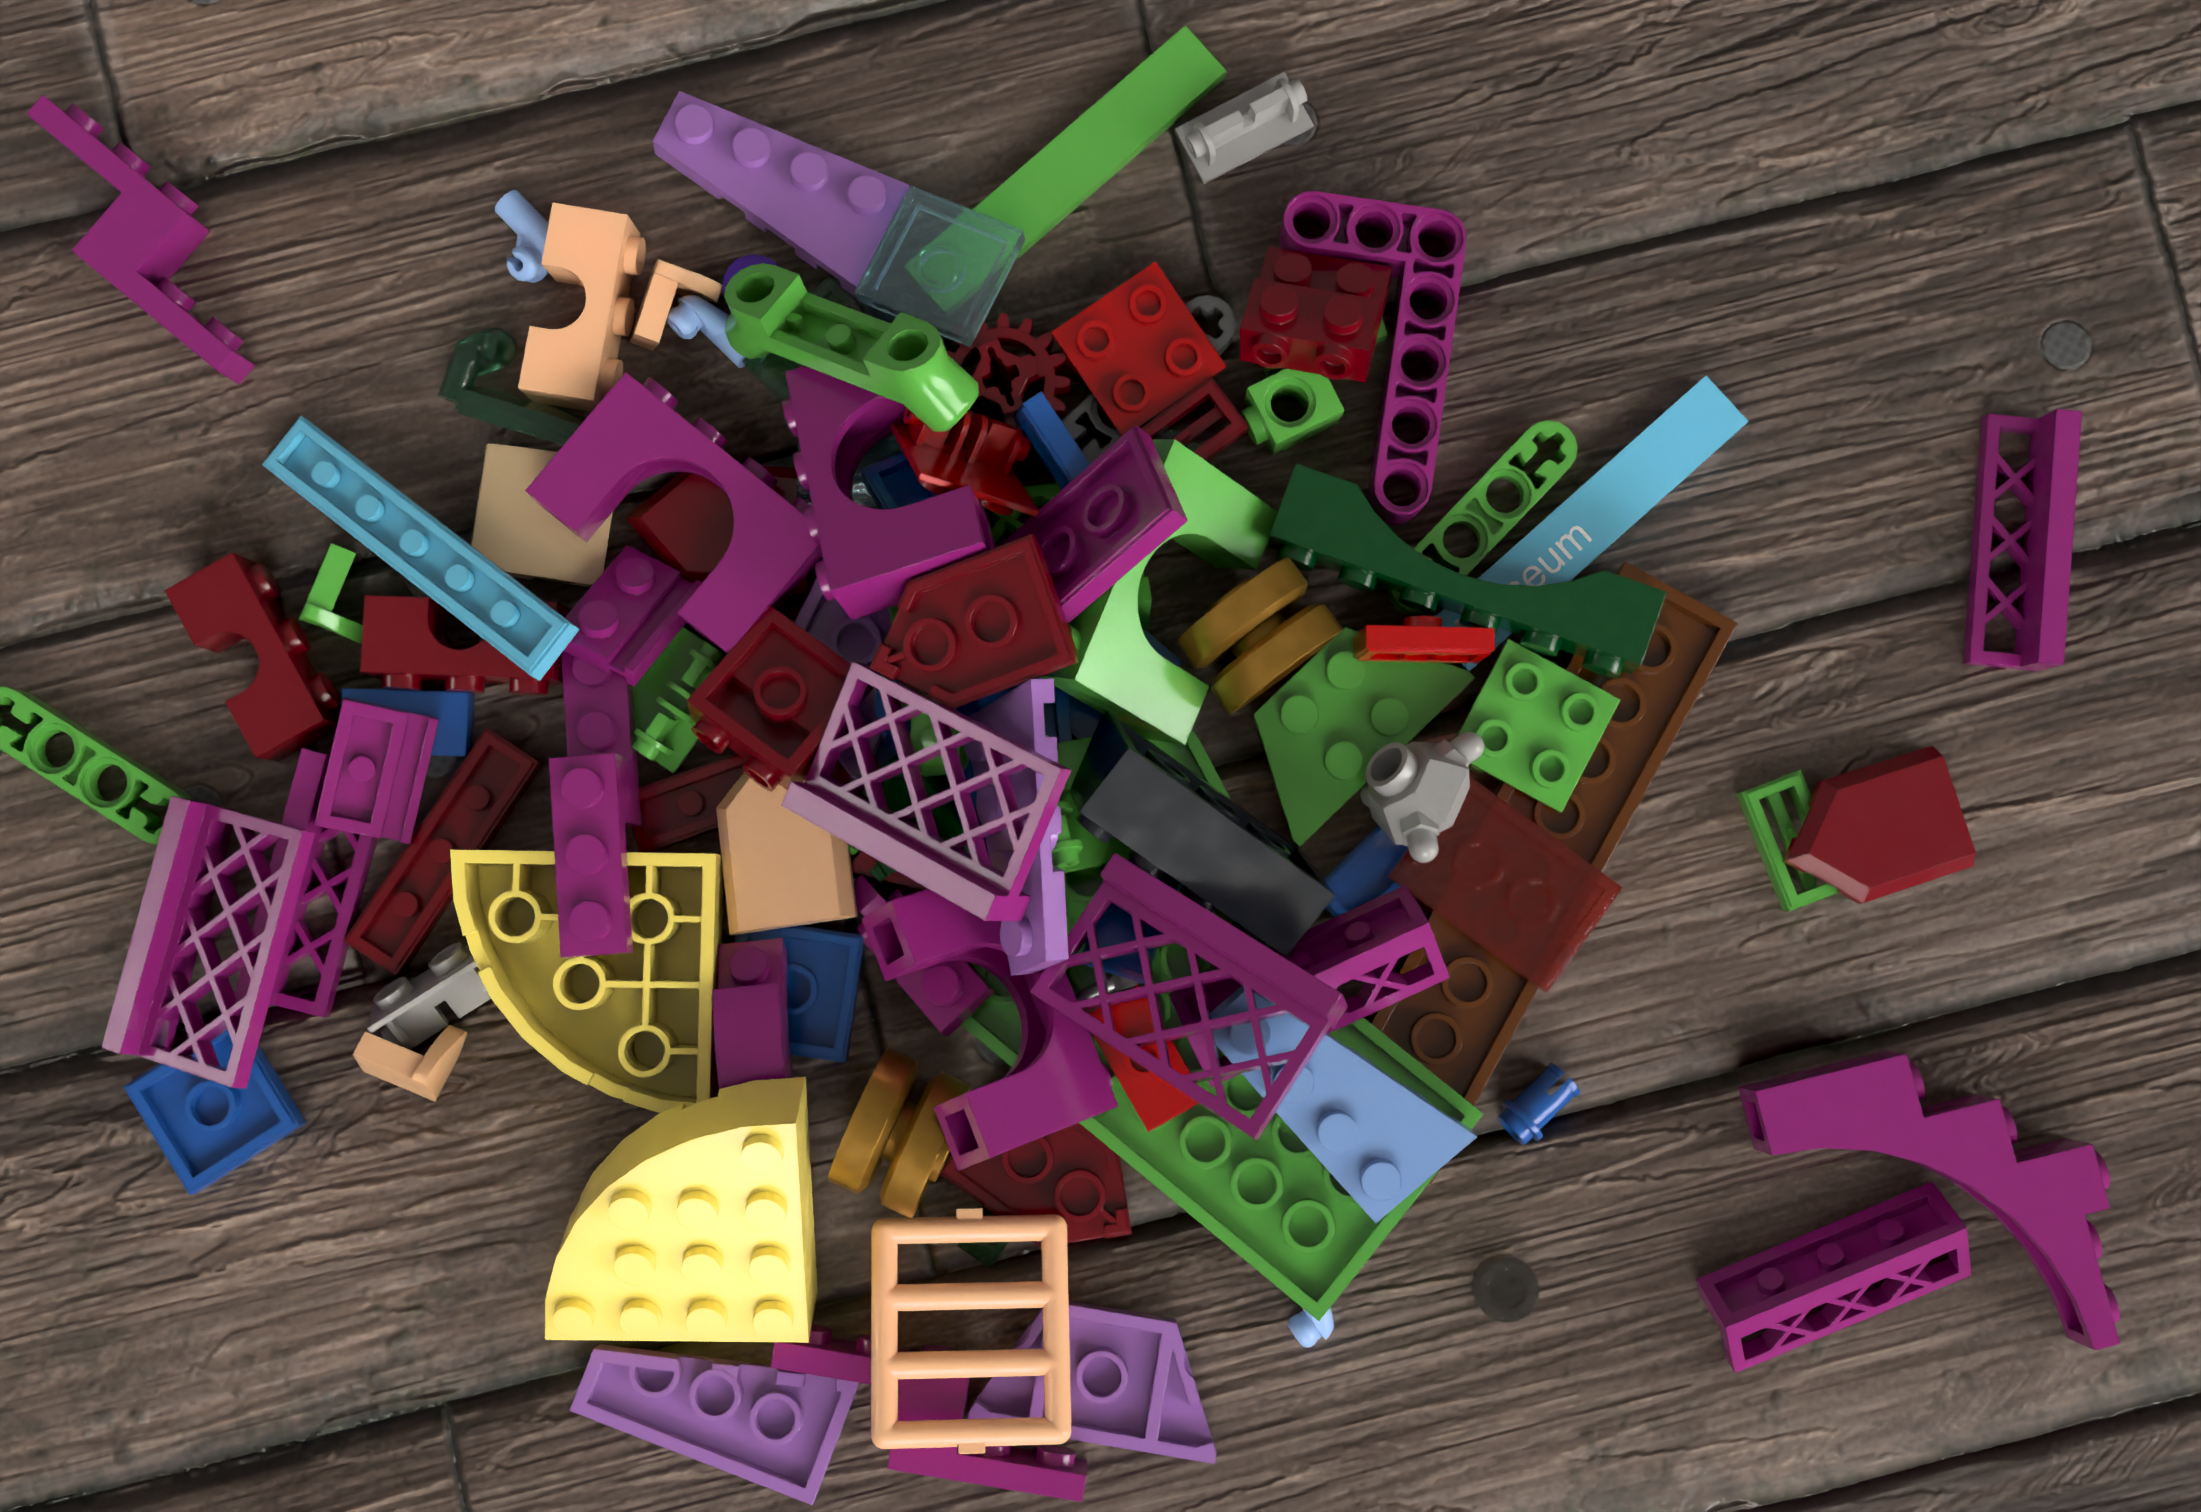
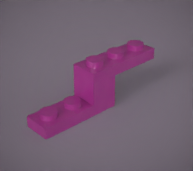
(143, 238)
(591, 807)
(1047, 1472)

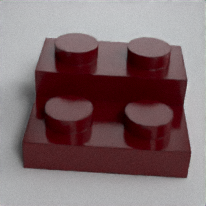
(1314, 314)
(771, 700)

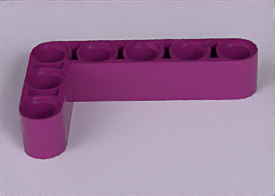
(1409, 334)

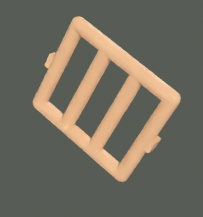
(890, 1365)

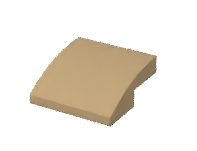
(521, 533)

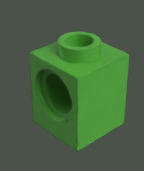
(1312, 390)

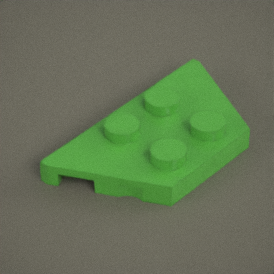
(1336, 718)

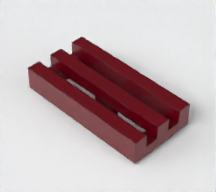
(1222, 409)

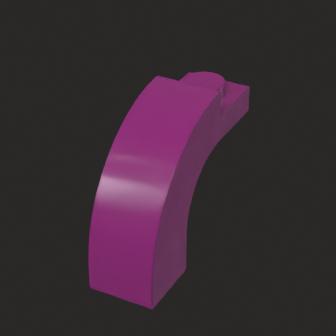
(751, 1013)

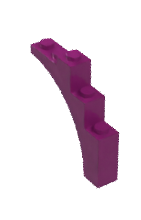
(1969, 1140)

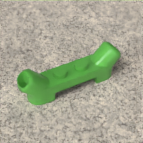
(890, 359)

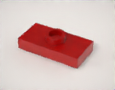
(1423, 641)
(1149, 1094)

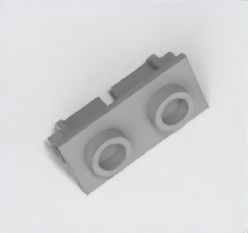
(1245, 126)
(411, 1006)

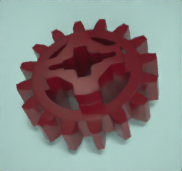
(1024, 372)

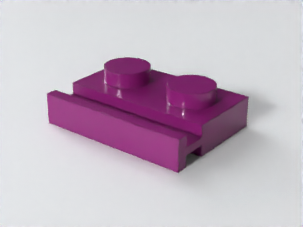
(629, 615)
(376, 770)

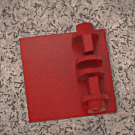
(1138, 349)
(969, 454)

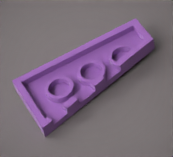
(801, 193)
(1042, 933)
(721, 1412)

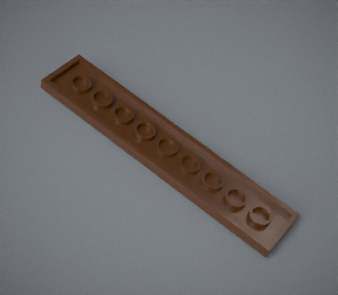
(1469, 1019)

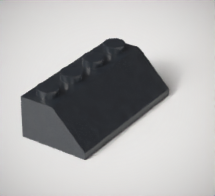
(1196, 837)

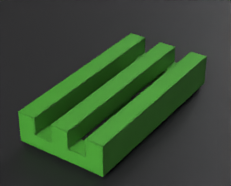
(1767, 845)

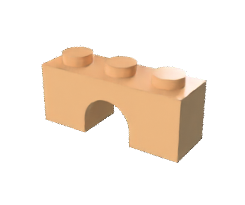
(580, 362)

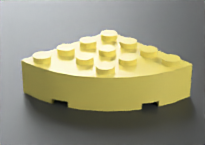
(613, 1020)
(696, 1227)

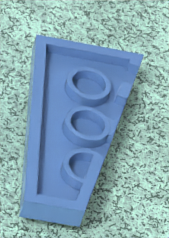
(1348, 1112)

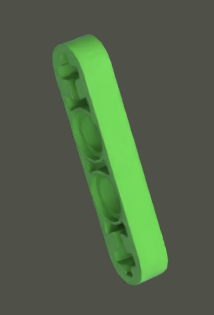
(1486, 522)
(89, 760)

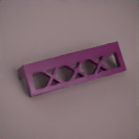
(2045, 545)
(301, 813)
(1348, 947)
(1836, 1269)

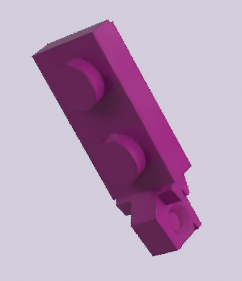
(943, 992)

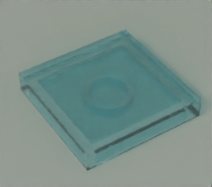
(940, 264)

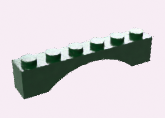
(1593, 617)

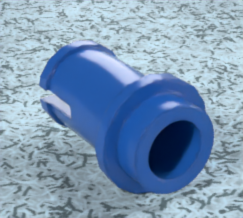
(1535, 1107)

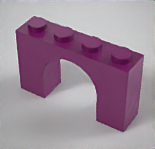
(641, 436)
(867, 549)
(1057, 1067)

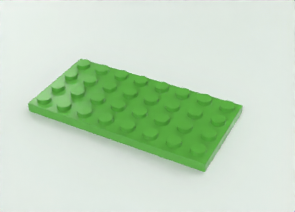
(1256, 1196)

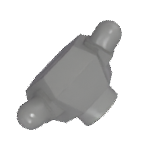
(1419, 789)

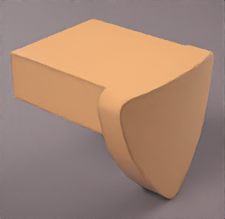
(663, 284)
(408, 1069)

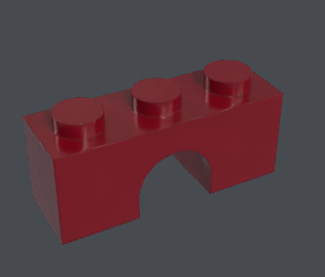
(409, 643)
(287, 700)

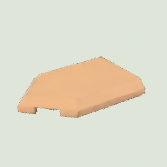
(779, 864)

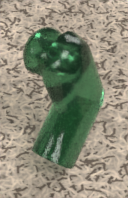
(476, 357)

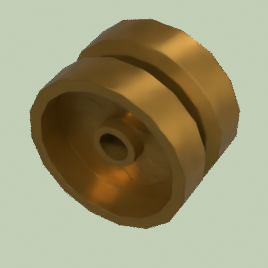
(1253, 628)
(896, 1131)

